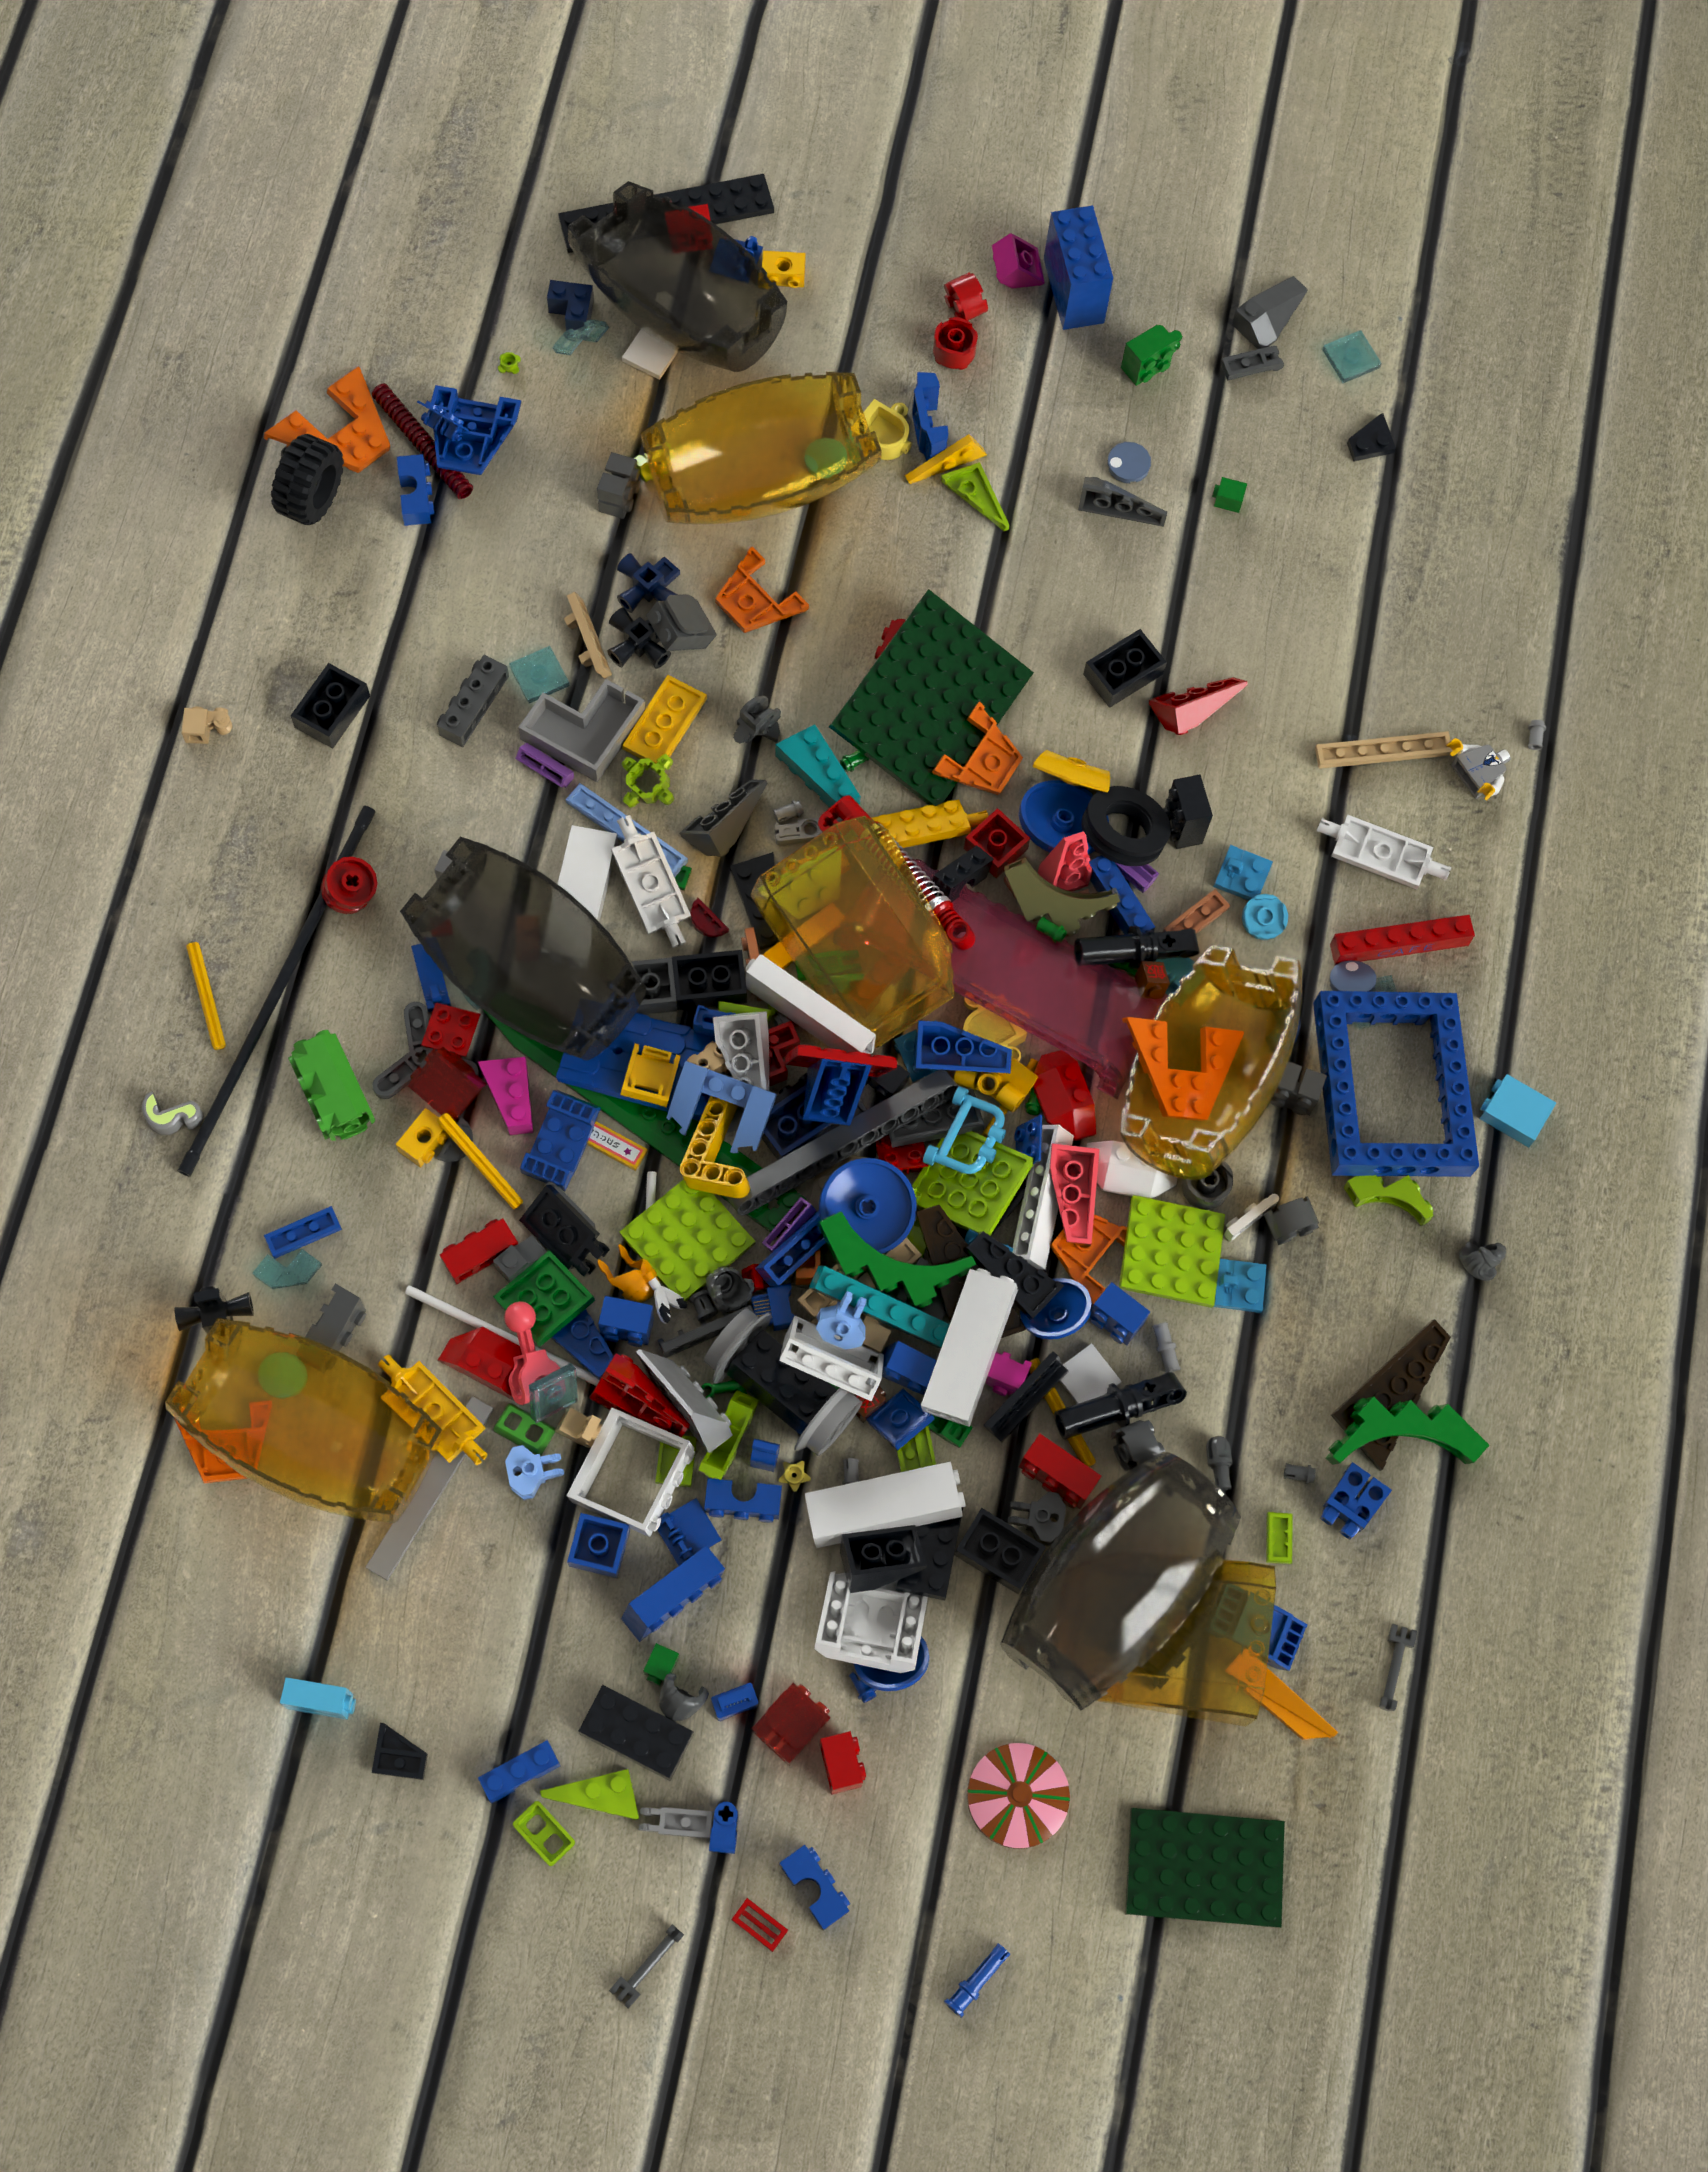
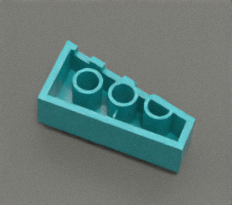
(816, 765)

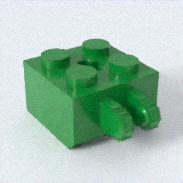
(1150, 353)

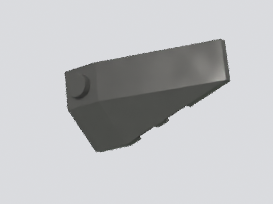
(1269, 312)
(1110, 500)
(722, 827)

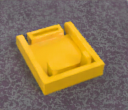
(650, 1072)

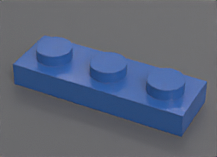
(302, 1232)

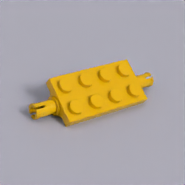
(930, 823)
(455, 1420)

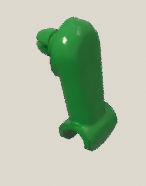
(724, 1387)

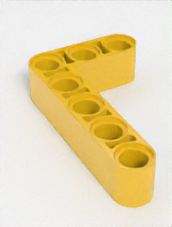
(709, 1144)

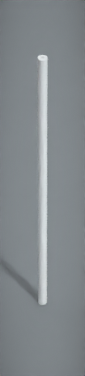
(477, 1323)

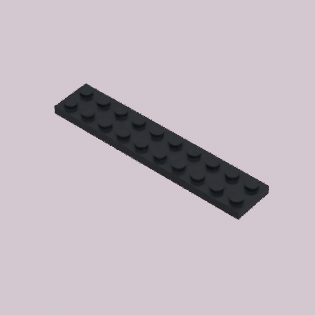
(726, 202)

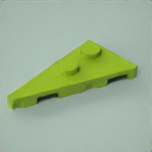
(975, 489)
(604, 1793)

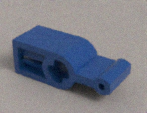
(764, 1455)

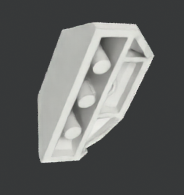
(1126, 1174)

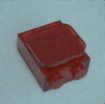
(446, 1082)
(791, 1723)

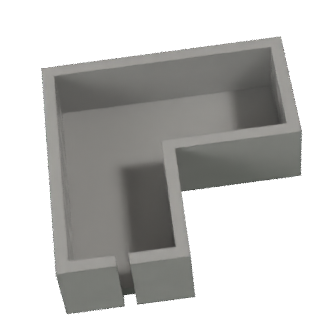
(586, 739)

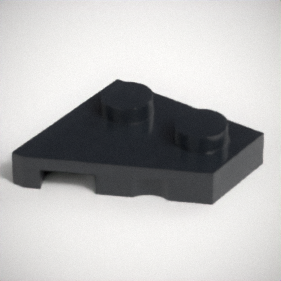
(1372, 440)
(398, 1756)

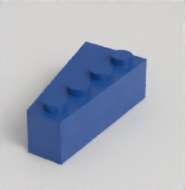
(907, 1367)
(672, 1593)

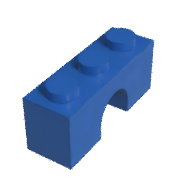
(414, 473)
(763, 1505)
(519, 1770)
(804, 1866)

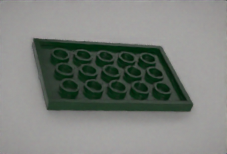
(1205, 1867)

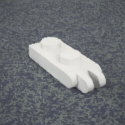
(1252, 1214)

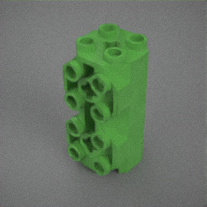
(330, 1086)

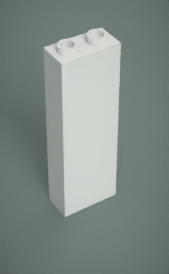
(588, 866)
(807, 1007)
(969, 1347)
(885, 1502)

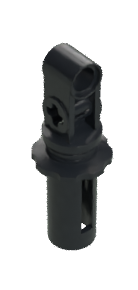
(1135, 947)
(1120, 1405)

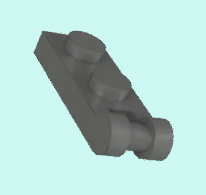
(1252, 362)

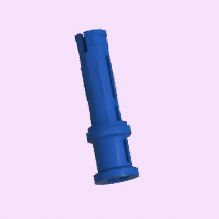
(969, 1989)

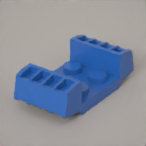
(929, 439)
(560, 1140)
(1284, 1639)

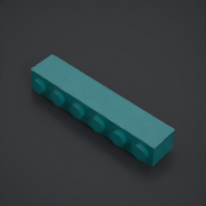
(881, 1306)

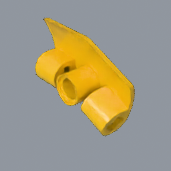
(1073, 771)
(1009, 1088)

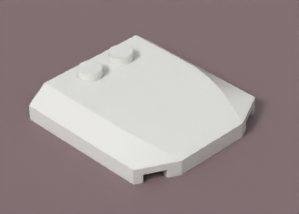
(871, 1626)

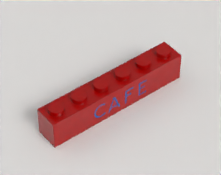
(1402, 939)

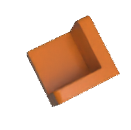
(806, 1271)

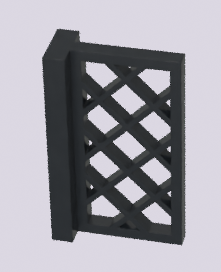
(1026, 1397)

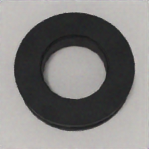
(1116, 846)

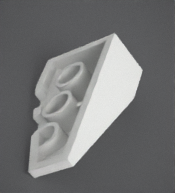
(745, 1046)

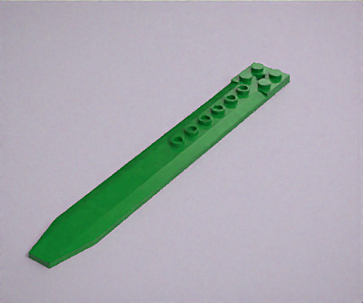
(652, 1126)

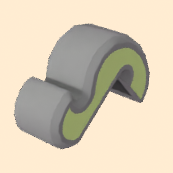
(171, 1119)

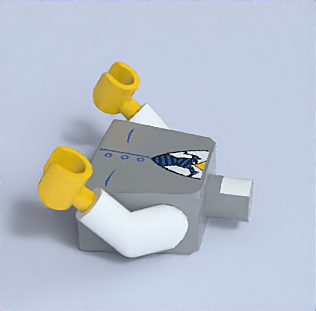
(1479, 767)

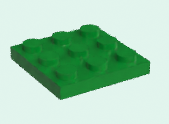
(552, 1294)

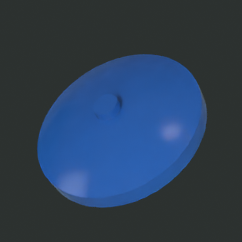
(1053, 812)
(873, 1200)

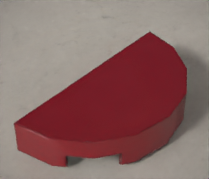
(706, 921)

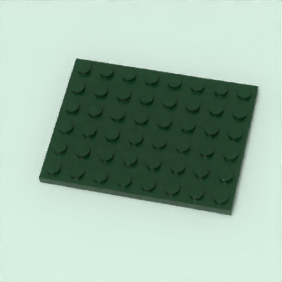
(923, 691)

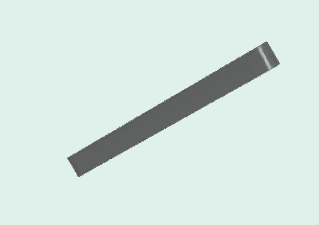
(845, 1140)

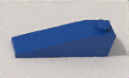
(951, 1048)

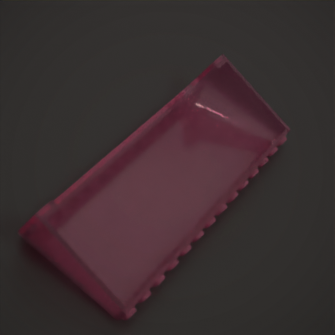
(1044, 990)

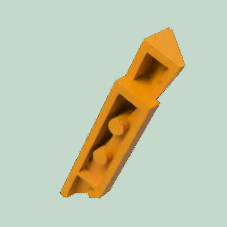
(1293, 1711)

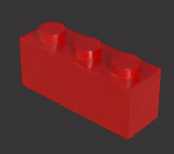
(477, 1250)

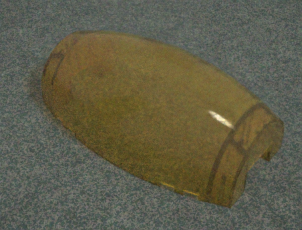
(760, 449)
(1224, 997)
(306, 1422)

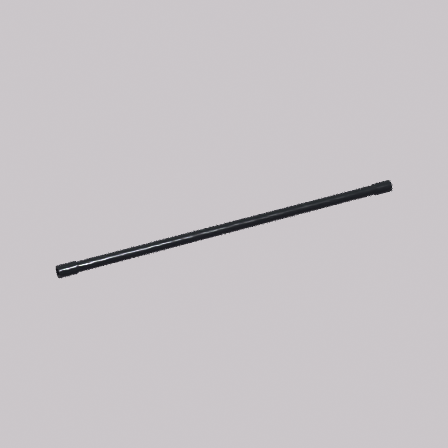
(193, 1155)

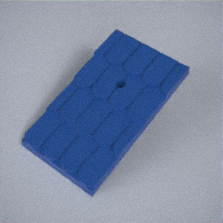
(608, 1069)

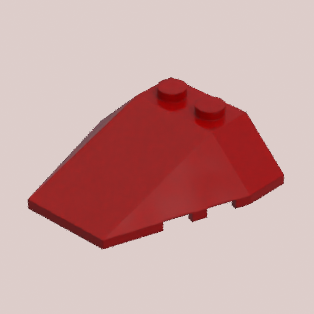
(631, 1391)

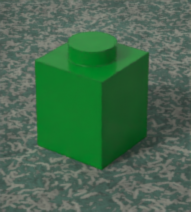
(1229, 494)
(660, 1663)

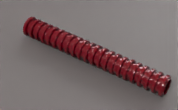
(420, 438)

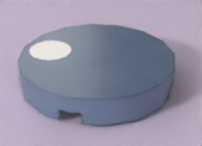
(1129, 462)
(1352, 977)

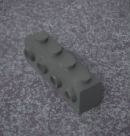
(472, 700)

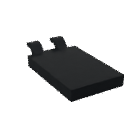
(563, 1231)

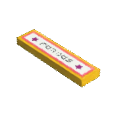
(617, 1146)

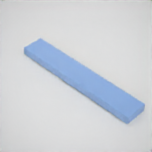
(606, 817)

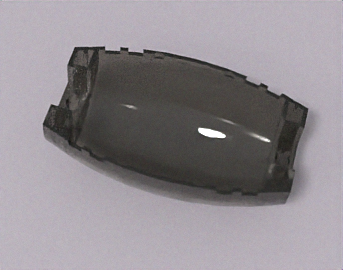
(680, 279)
(526, 951)
(1121, 1578)

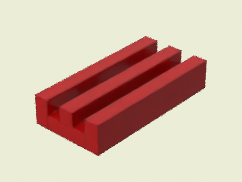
(741, 1911)

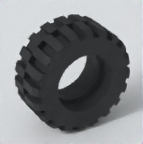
(307, 479)

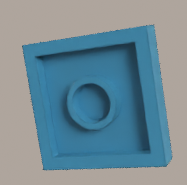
(1243, 873)
(1240, 1285)

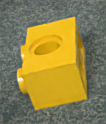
(785, 268)
(409, 1143)

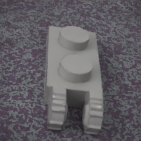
(679, 1822)

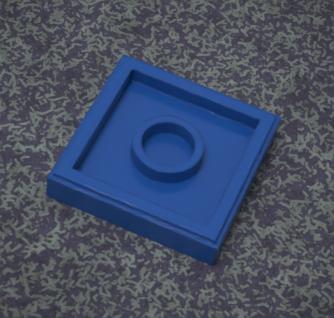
(900, 1419)

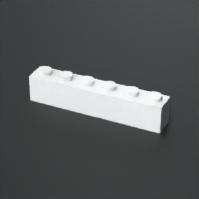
(1039, 1203)

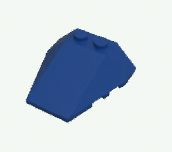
(487, 430)

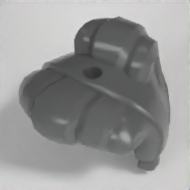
(1483, 1260)

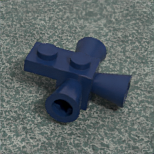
(648, 581)

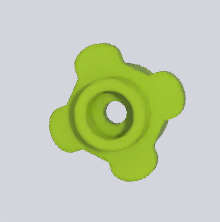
(506, 358)

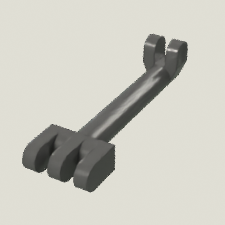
(1387, 1702)
(674, 1935)

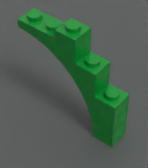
(916, 1280)
(1441, 1427)

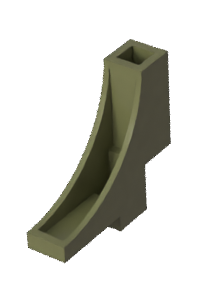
(1065, 907)

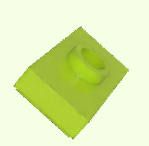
(1279, 1537)

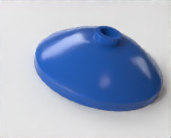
(1063, 1313)
(894, 1681)

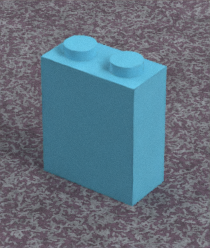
(1516, 1110)
(317, 1698)

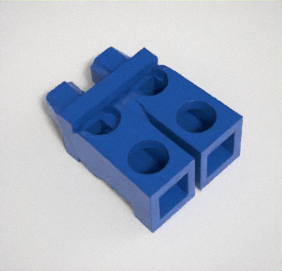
(1350, 1508)

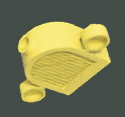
(889, 427)
(994, 1028)

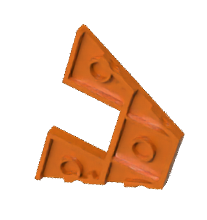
(360, 440)
(1183, 1092)

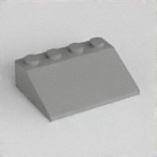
(700, 1412)

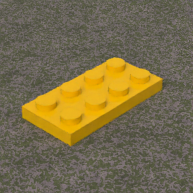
(664, 720)

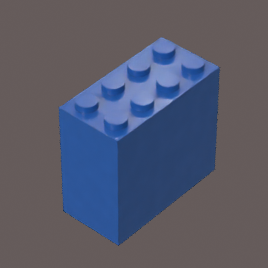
(1078, 267)

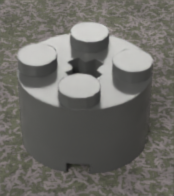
(1209, 1196)
(1292, 1219)
(1135, 1444)

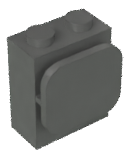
(681, 623)

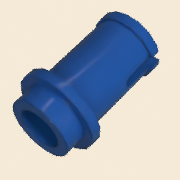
(865, 1692)

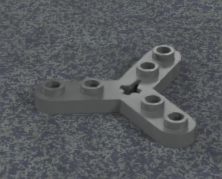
(398, 1075)

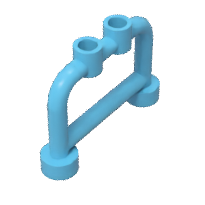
(986, 1152)

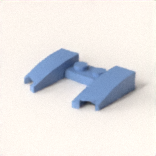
(700, 1080)

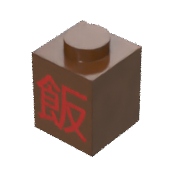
(1152, 979)
(869, 1407)

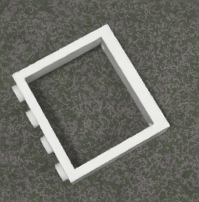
(841, 1367)
(598, 1454)

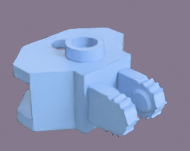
(843, 1322)
(532, 1474)

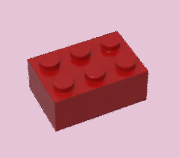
(1059, 1472)

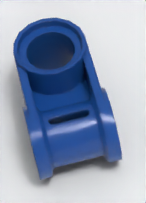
(723, 1833)

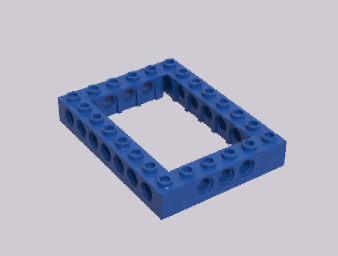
(1347, 1155)

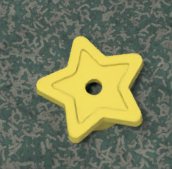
(787, 1477)

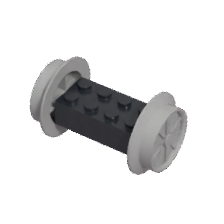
(793, 1395)

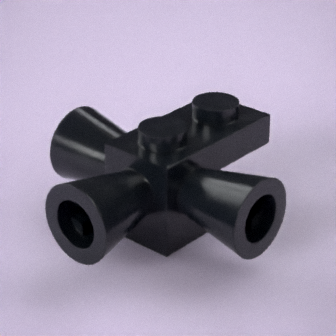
(638, 639)
(211, 1306)

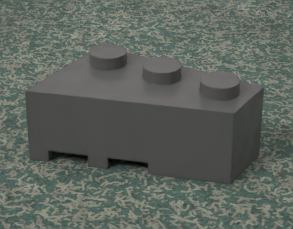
(338, 1320)

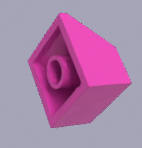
(1017, 262)

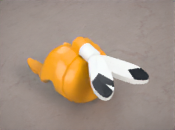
(643, 1284)

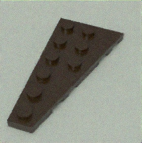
(947, 1245)
(1397, 1381)

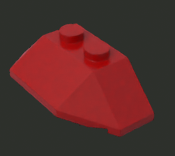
(1065, 1094)
(483, 1358)

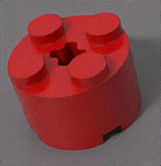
(965, 296)
(955, 343)

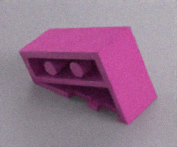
(511, 1092)
(1006, 1374)

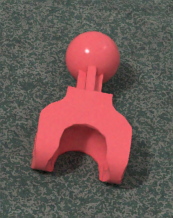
(531, 1364)

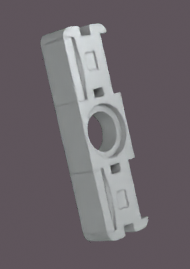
(794, 833)

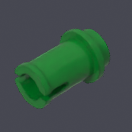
(850, 762)
(1052, 930)
(1033, 1106)

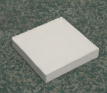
(649, 355)
(1088, 1375)

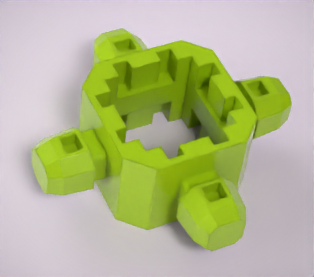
(635, 771)

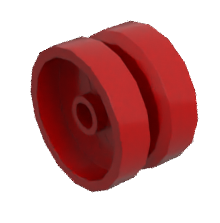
(350, 898)

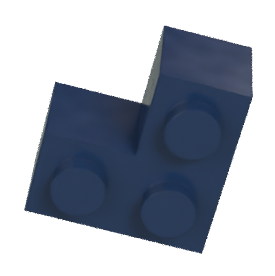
(571, 300)

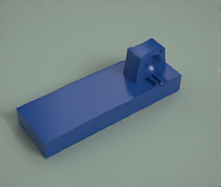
(430, 978)

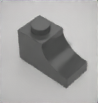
(518, 1258)

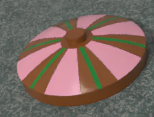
(1018, 1795)

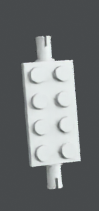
(1382, 851)
(650, 882)

